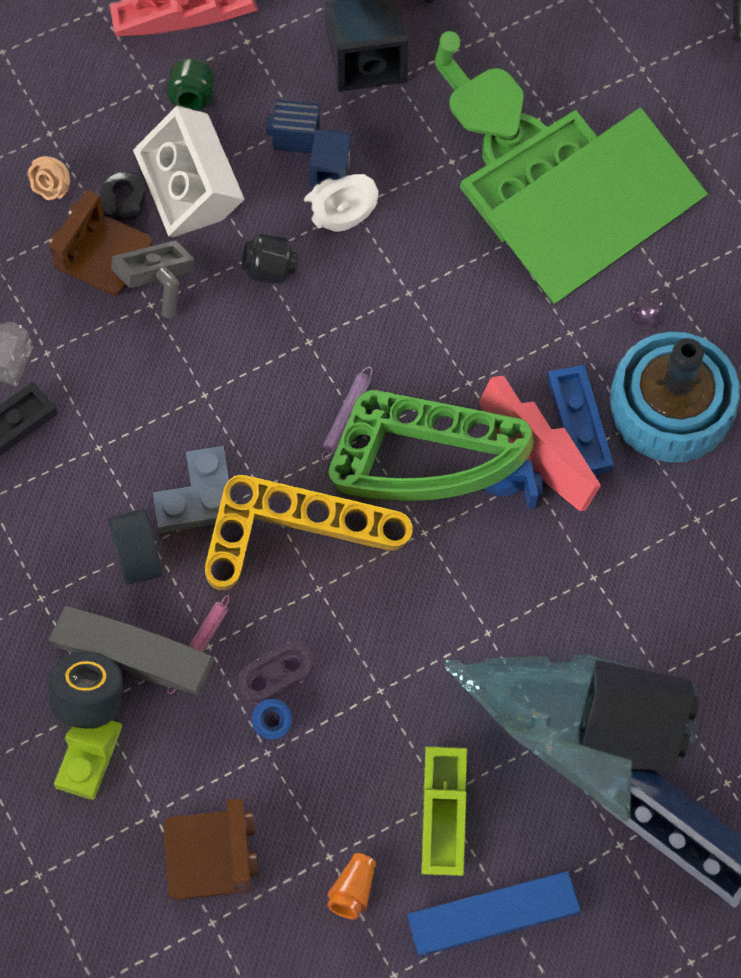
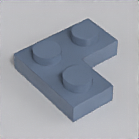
(201, 501)

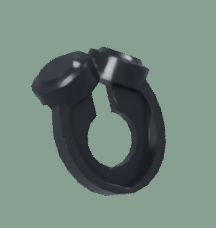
(131, 205)

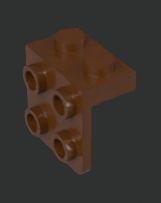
(90, 240)
(210, 853)

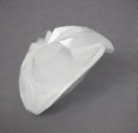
(342, 202)

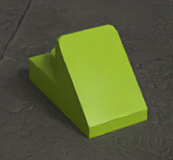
(87, 759)

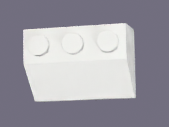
(188, 172)

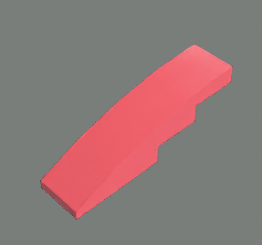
(162, 16)
(553, 450)

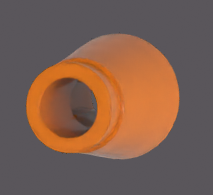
(352, 888)

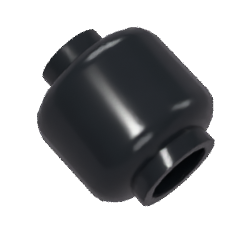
(269, 259)

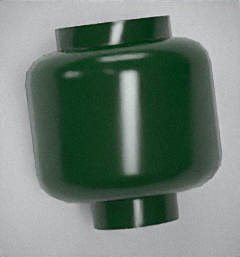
(190, 84)

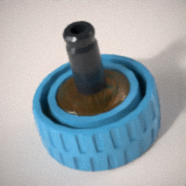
(674, 397)

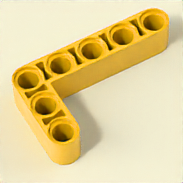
(296, 518)

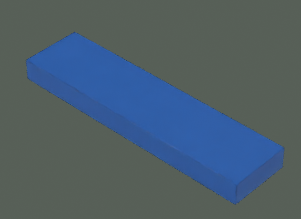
(493, 914)

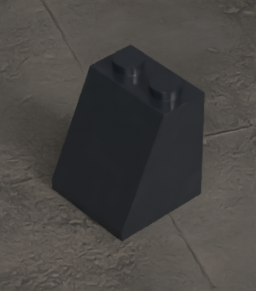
(366, 43)
(637, 715)

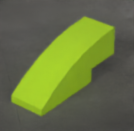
(444, 810)

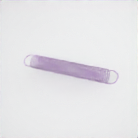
(337, 430)

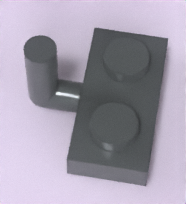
(154, 264)

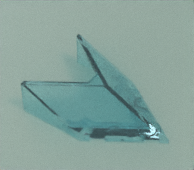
(543, 710)

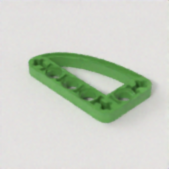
(360, 484)

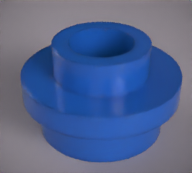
(283, 725)

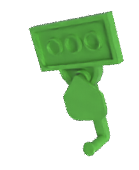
(493, 107)

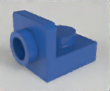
(522, 478)

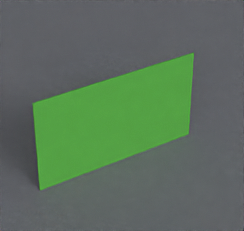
(596, 205)

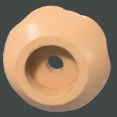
(49, 177)

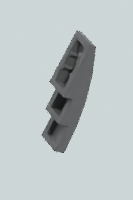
(133, 650)

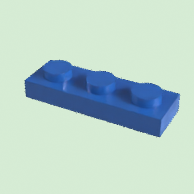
(580, 416)

